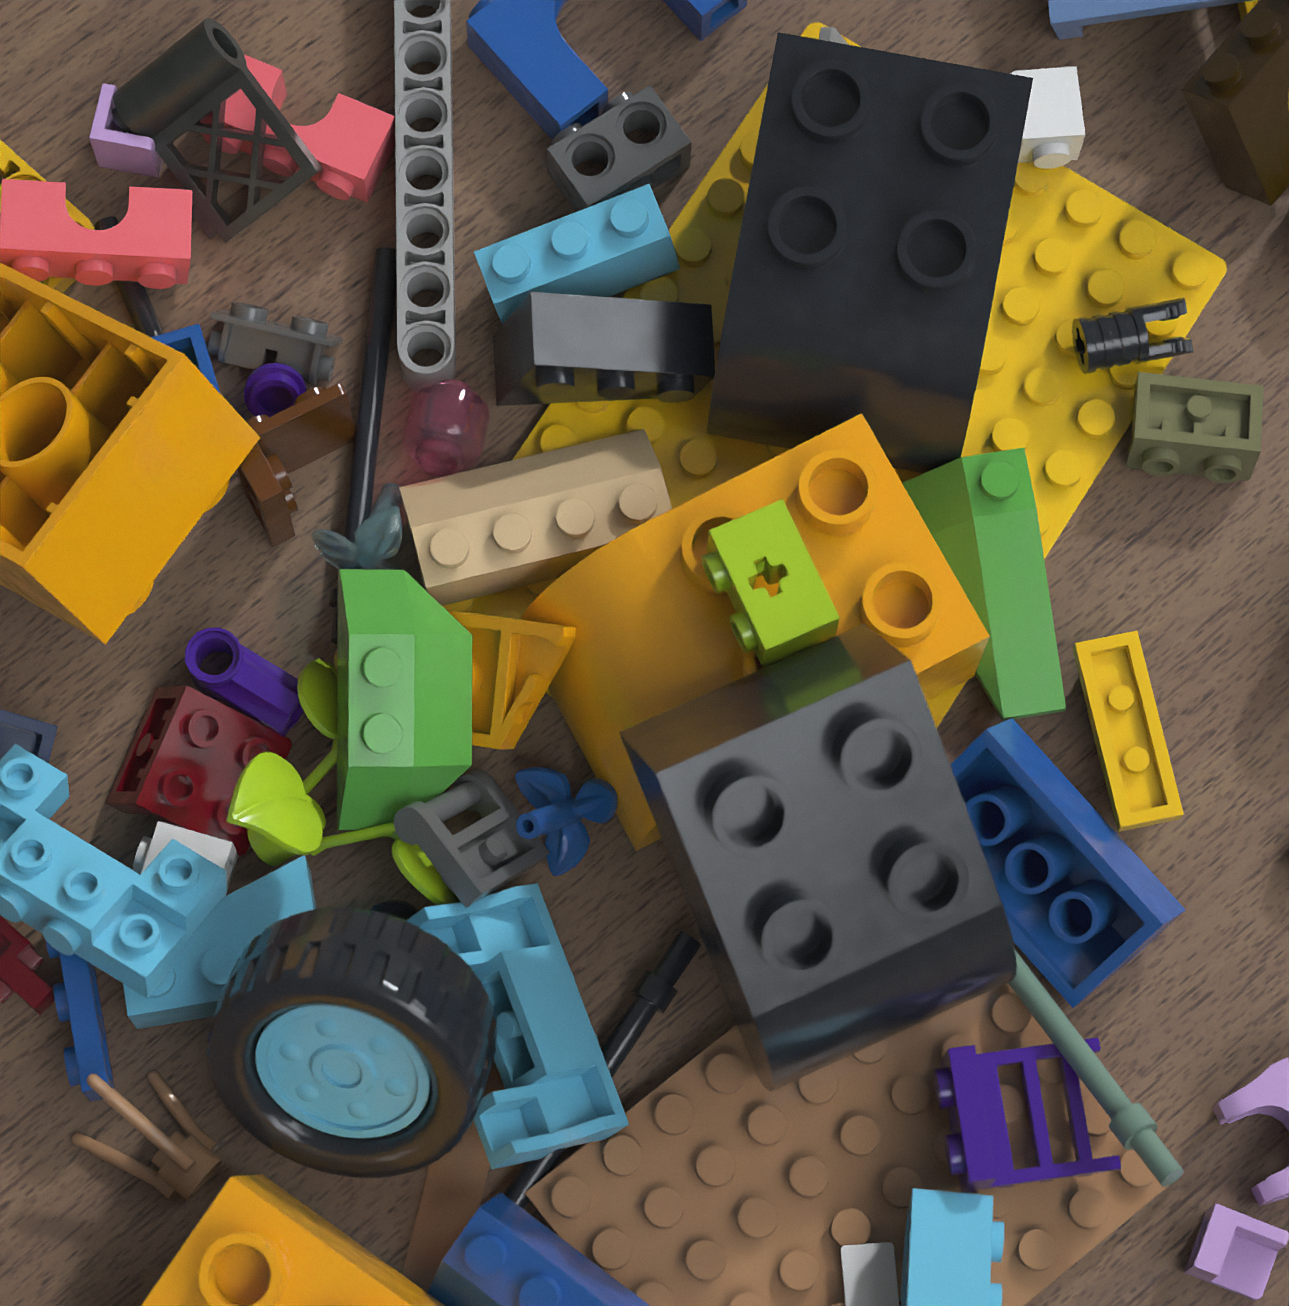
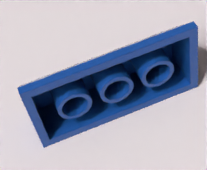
(1064, 876)
(518, 1261)

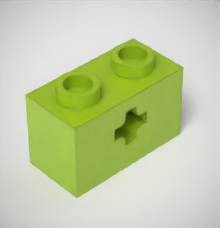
(771, 547)

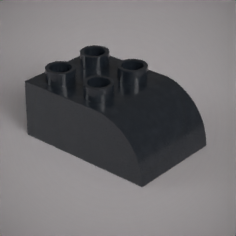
(868, 250)
(824, 852)

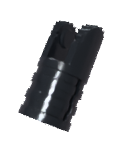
(1124, 336)

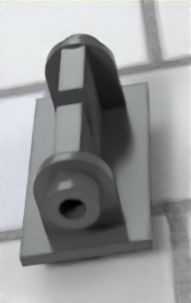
(250, 335)

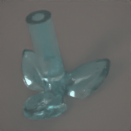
(374, 539)

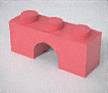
(348, 142)
(144, 248)

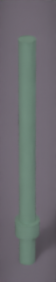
(1129, 1121)

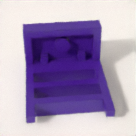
(979, 1134)

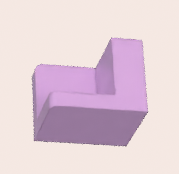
(120, 149)
(1235, 1251)

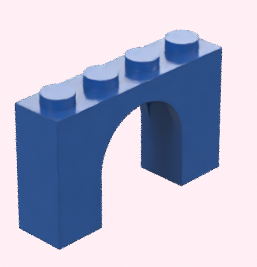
(541, 70)

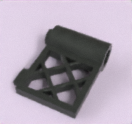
(181, 91)

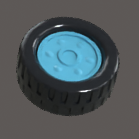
(353, 1041)

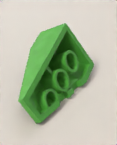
(990, 535)

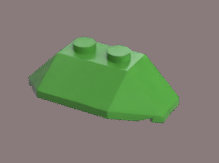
(398, 697)

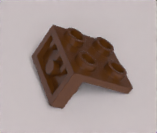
(289, 440)

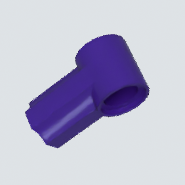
(248, 684)

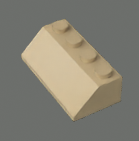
(530, 515)

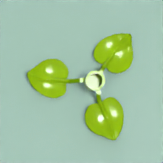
(289, 822)

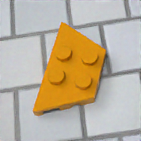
(510, 672)

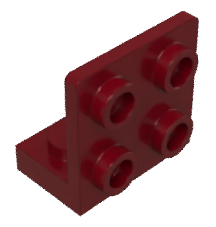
(190, 762)

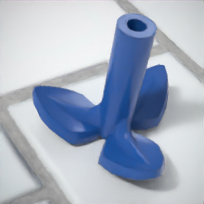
(560, 814)

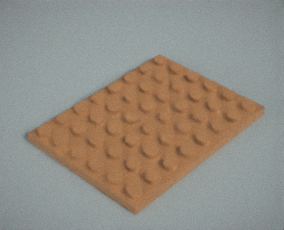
(757, 1190)

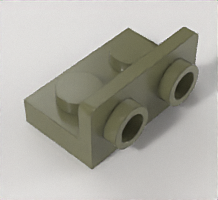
(1195, 427)

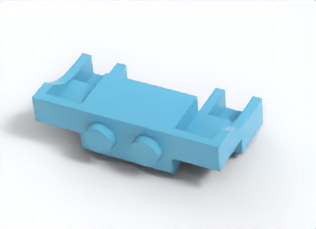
(84, 897)
(545, 1043)

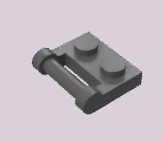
(480, 855)

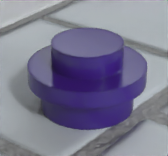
(272, 389)

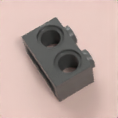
(625, 162)

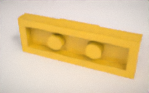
(1127, 731)

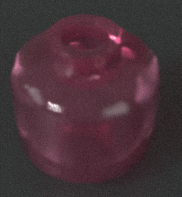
(446, 427)

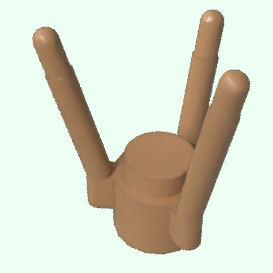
(182, 1161)

